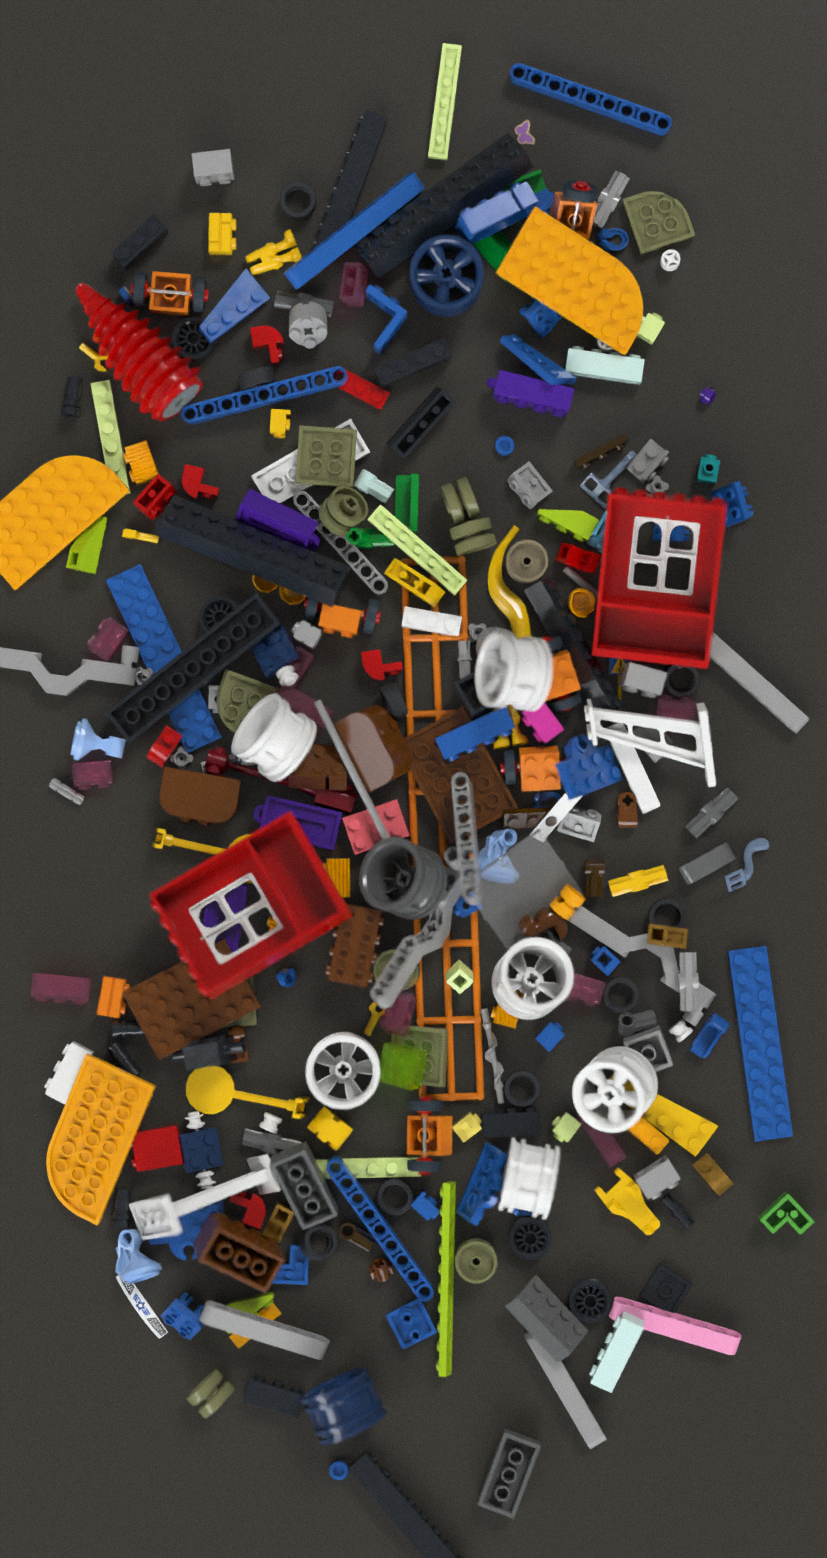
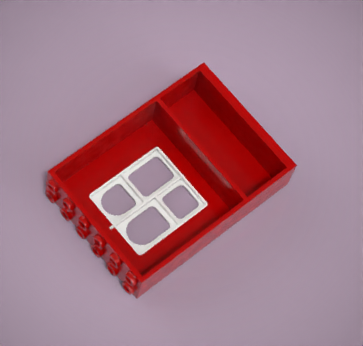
(659, 621)
(290, 885)

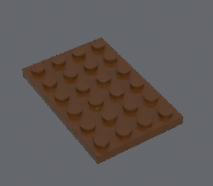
(436, 774)
(176, 1012)

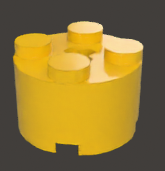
(330, 1128)

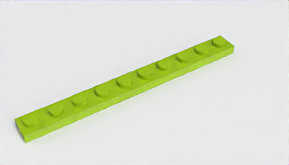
(446, 1286)

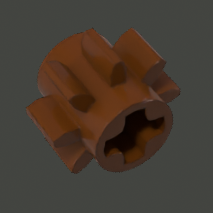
(381, 1269)

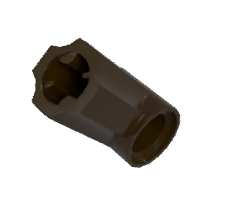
(594, 875)
(358, 1235)

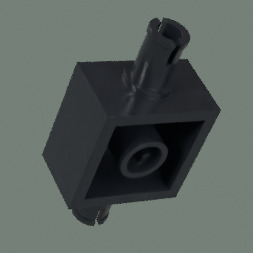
(209, 1052)

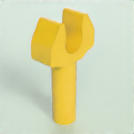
(95, 356)
(133, 534)
(374, 1018)

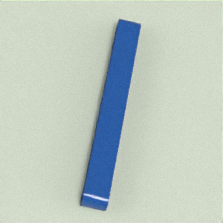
(584, 91)
(354, 230)
(274, 397)
(381, 1237)

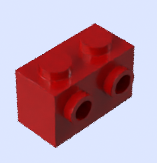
(155, 497)

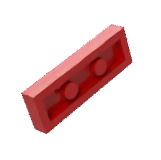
(363, 389)

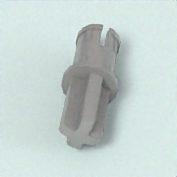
(464, 658)

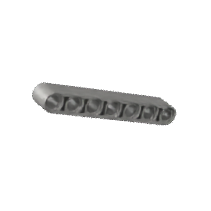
(345, 551)
(757, 685)
(471, 845)
(264, 1330)
(568, 1394)

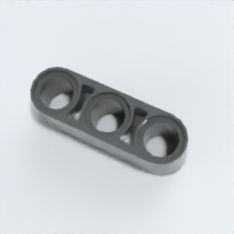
(707, 863)

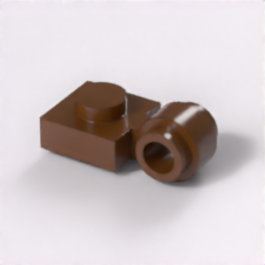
(237, 1033)

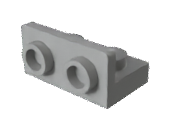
(647, 461)
(529, 485)
(580, 823)

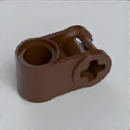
(626, 814)

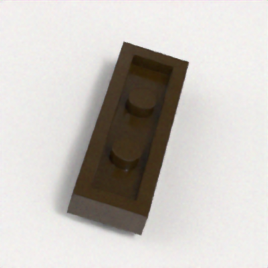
(601, 452)
(526, 818)

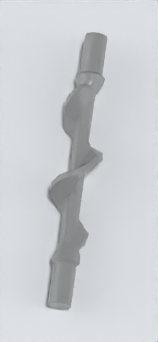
(490, 1056)

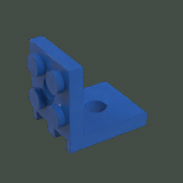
(393, 308)

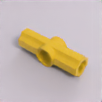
(637, 880)

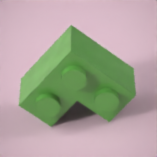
(785, 1210)

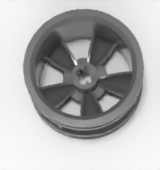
(420, 886)

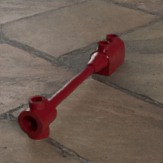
(341, 801)

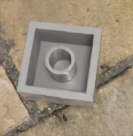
(213, 167)
(642, 679)
(651, 1046)
(657, 1177)

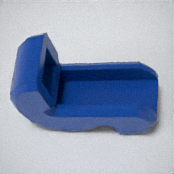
(709, 1035)

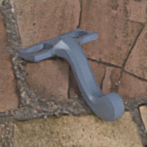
(604, 484)
(754, 845)

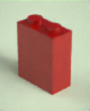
(157, 1148)

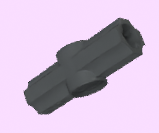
(288, 300)
(711, 812)
(267, 1141)

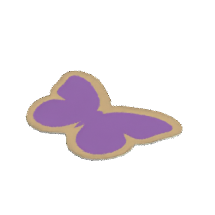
(523, 135)

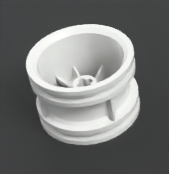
(513, 672)
(274, 737)
(549, 956)
(354, 1094)
(603, 1108)
(529, 1178)

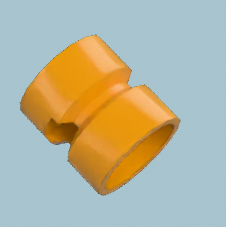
(567, 902)

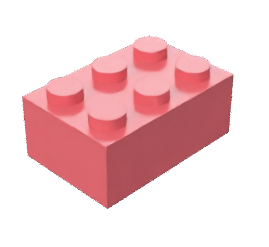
(363, 831)

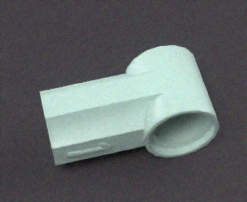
(370, 484)

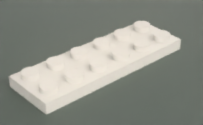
(279, 478)

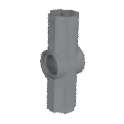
(609, 198)
(688, 981)

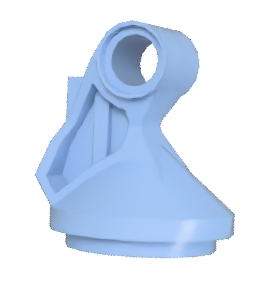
(86, 740)
(496, 846)
(132, 1264)

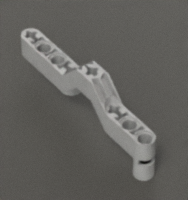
(89, 670)
(428, 940)
(623, 945)

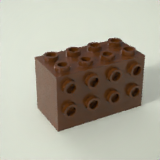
(355, 946)
(238, 1251)

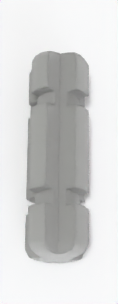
(66, 791)

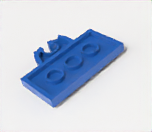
(587, 767)
(483, 1184)
(191, 1225)

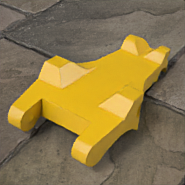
(627, 1201)

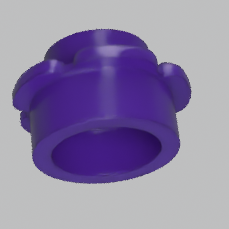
(707, 395)

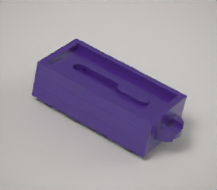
(531, 393)
(278, 520)
(318, 823)
(214, 915)

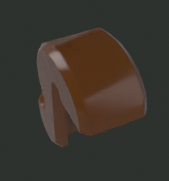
(543, 920)

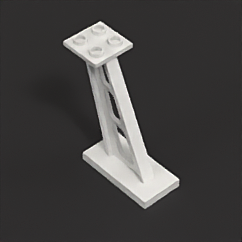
(699, 729)
(158, 1215)

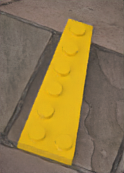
(676, 1121)

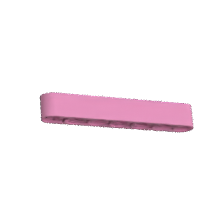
(679, 1326)

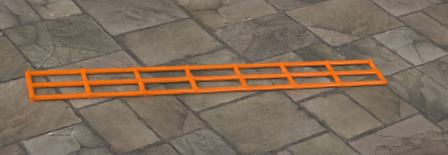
(438, 713)

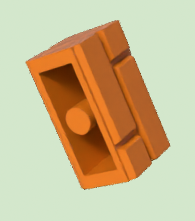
(111, 997)

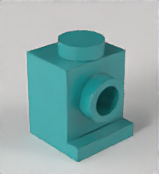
(708, 476)

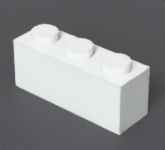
(431, 621)
(66, 1072)

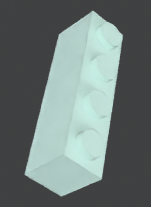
(604, 366)
(617, 1351)

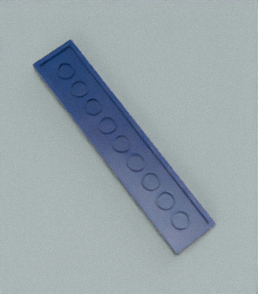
(158, 647)
(760, 1043)

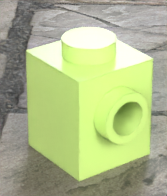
(650, 327)
(459, 977)
(565, 1127)

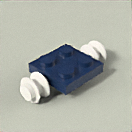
(275, 655)
(200, 1150)

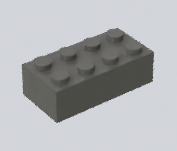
(304, 1185)
(546, 1318)
(508, 1473)

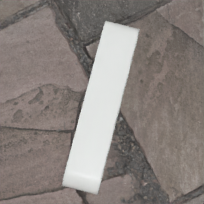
(634, 773)

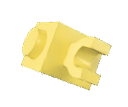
(467, 1126)

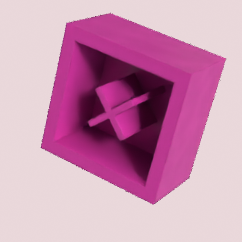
(543, 723)

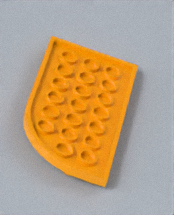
(575, 280)
(52, 512)
(95, 1136)

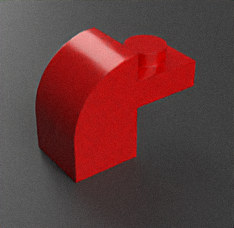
(268, 337)
(192, 483)
(578, 558)
(375, 669)
(164, 746)
(255, 1207)

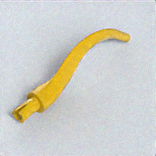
(502, 596)

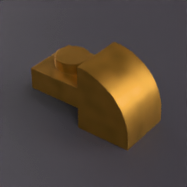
(667, 936)
(713, 1174)
(278, 1222)

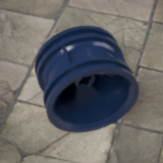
(435, 249)
(343, 1405)

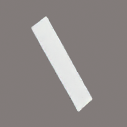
(559, 811)

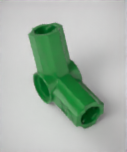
(367, 538)

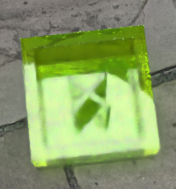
(402, 1065)

